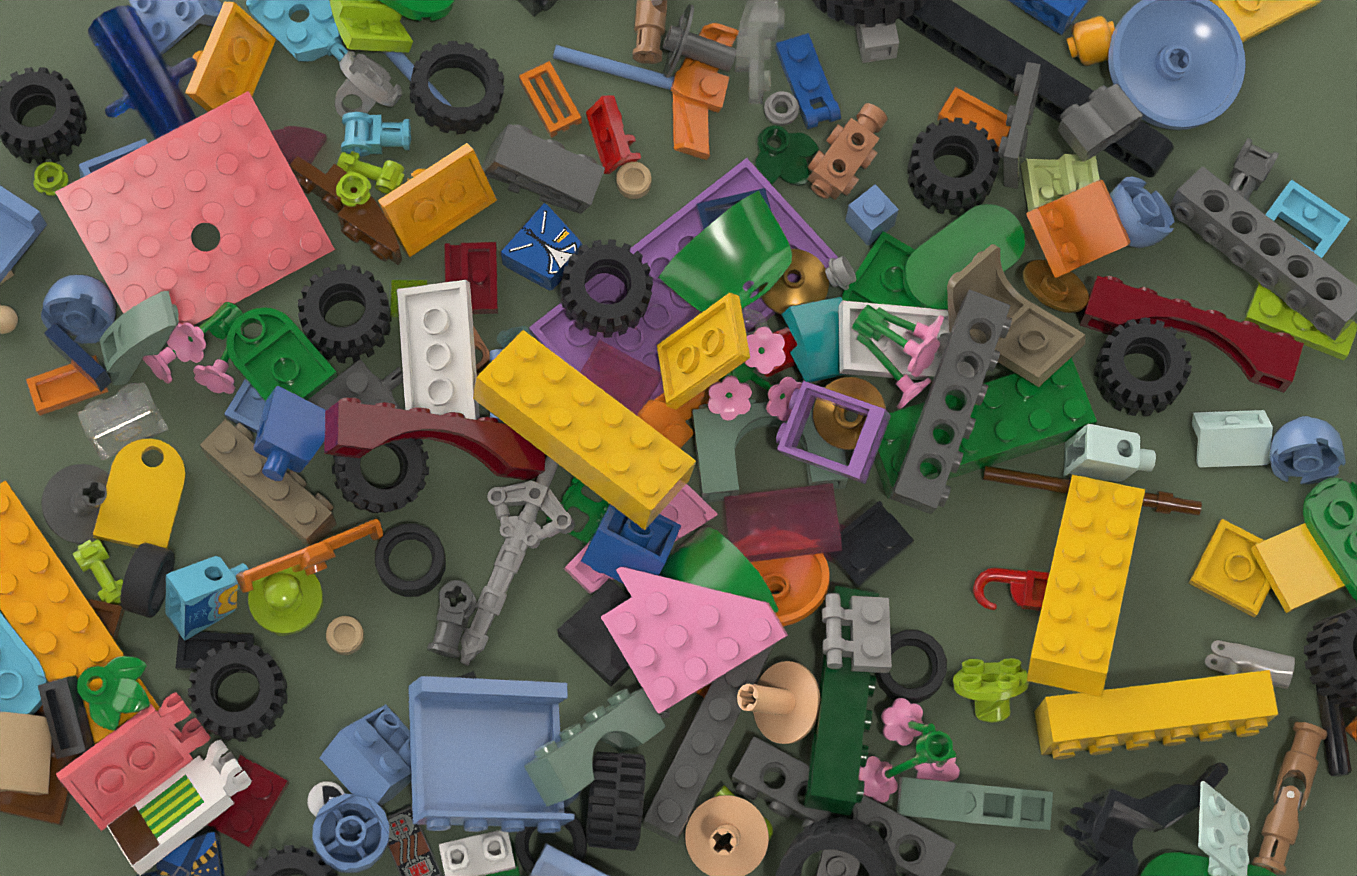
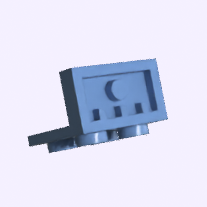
(173, 19)

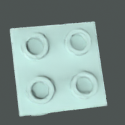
(1222, 834)

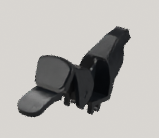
(1115, 818)

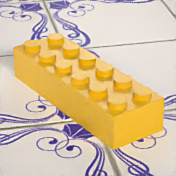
(583, 429)
(1086, 586)
(1156, 713)

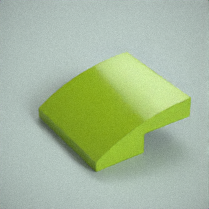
(370, 26)

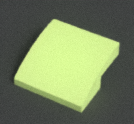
(1052, 179)

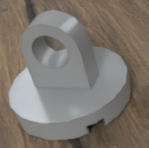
(367, 81)

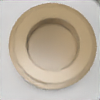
(633, 180)
(345, 635)

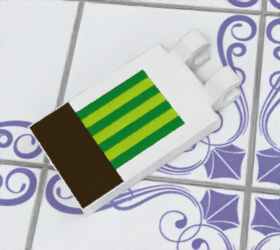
(178, 807)

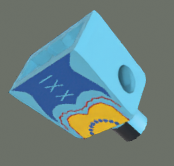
(201, 595)

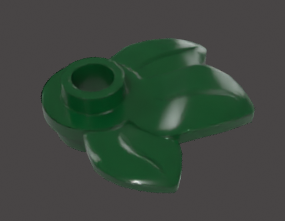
(788, 159)

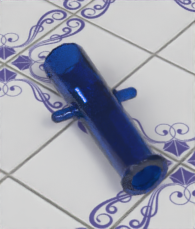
(141, 71)

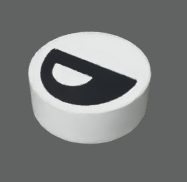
(321, 794)

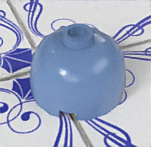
(1142, 214)
(79, 307)
(1307, 450)
(350, 833)

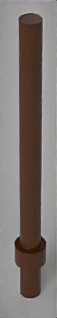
(1161, 502)

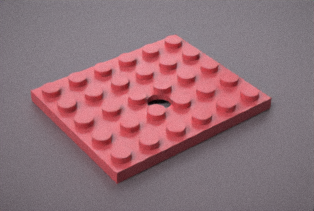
(212, 171)

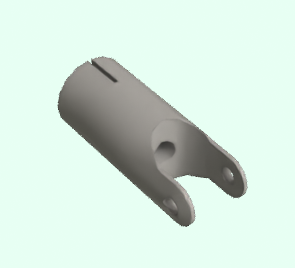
(1243, 659)

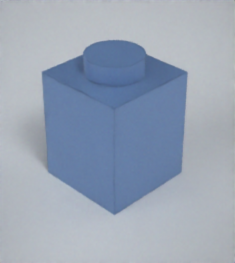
(871, 215)

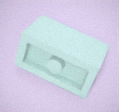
(1232, 438)

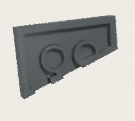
(1018, 118)

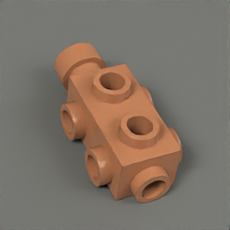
(845, 154)

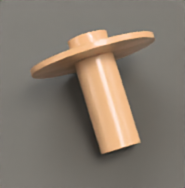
(783, 702)
(721, 816)

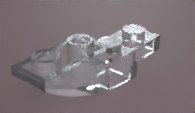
(754, 40)

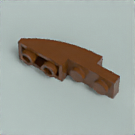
(358, 222)

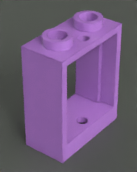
(868, 442)

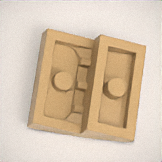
(24, 753)

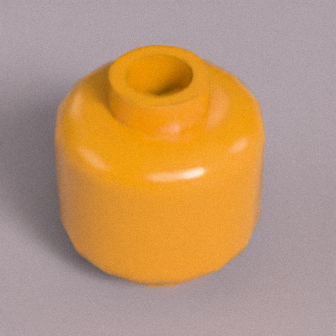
(1091, 40)

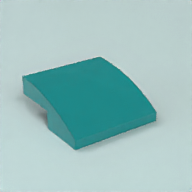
(817, 338)

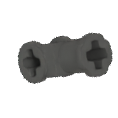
(1251, 168)
(452, 619)

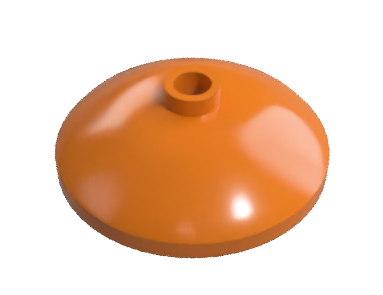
(801, 582)

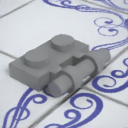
(868, 630)

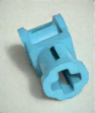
(373, 134)

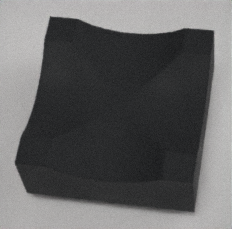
(591, 638)

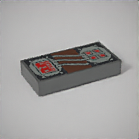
(409, 846)

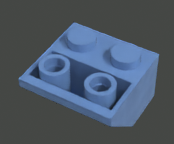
(372, 756)

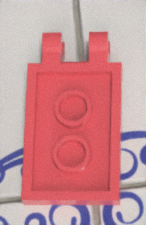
(133, 760)

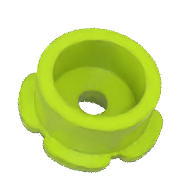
(44, 172)
(350, 181)

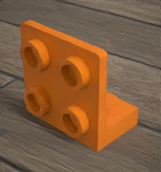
(1078, 228)

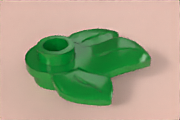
(118, 693)

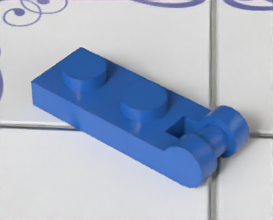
(807, 80)

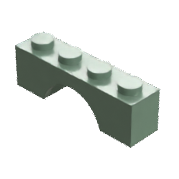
(566, 766)

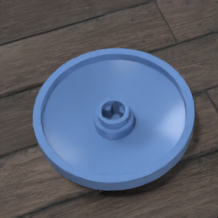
(1177, 61)

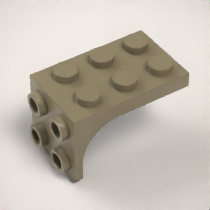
(1036, 339)

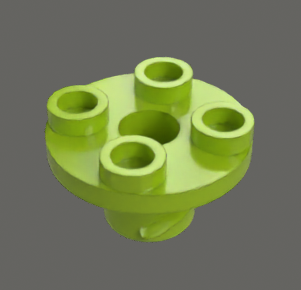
(286, 601)
(991, 686)

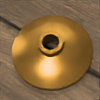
(809, 289)
(1061, 293)
(832, 421)

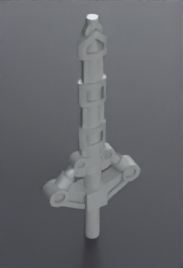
(519, 534)

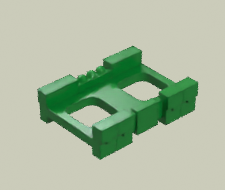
(575, 499)

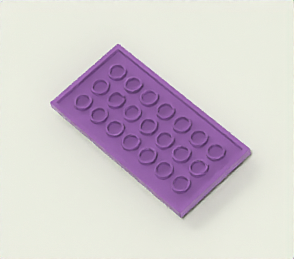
(666, 308)

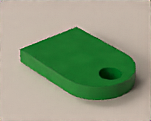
(881, 274)
(277, 355)

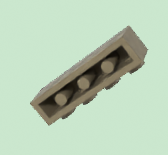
(286, 500)

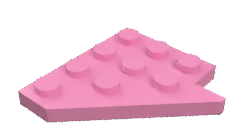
(686, 634)

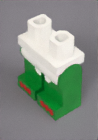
(480, 855)

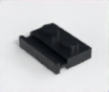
(870, 544)

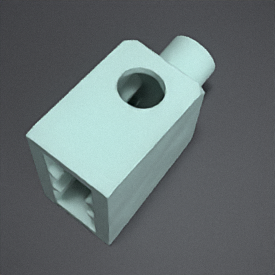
(1106, 454)

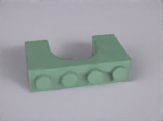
(716, 445)

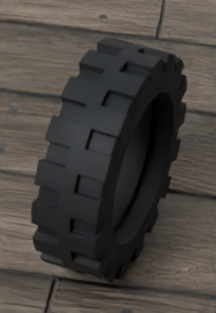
(466, 58)

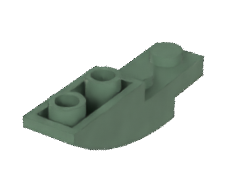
(138, 334)
(974, 803)

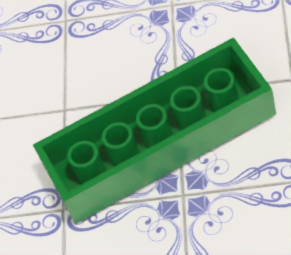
(1008, 424)

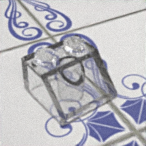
(121, 419)

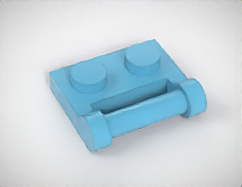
(1309, 216)

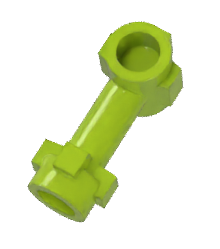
(387, 177)
(91, 556)

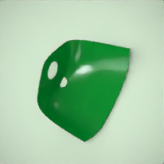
(729, 252)
(716, 563)

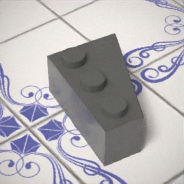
(543, 168)

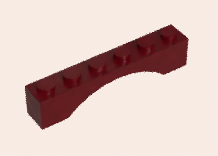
(1261, 355)
(359, 428)

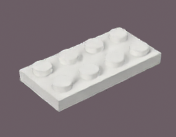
(438, 348)
(859, 360)

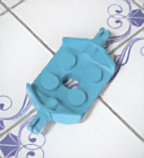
(305, 39)

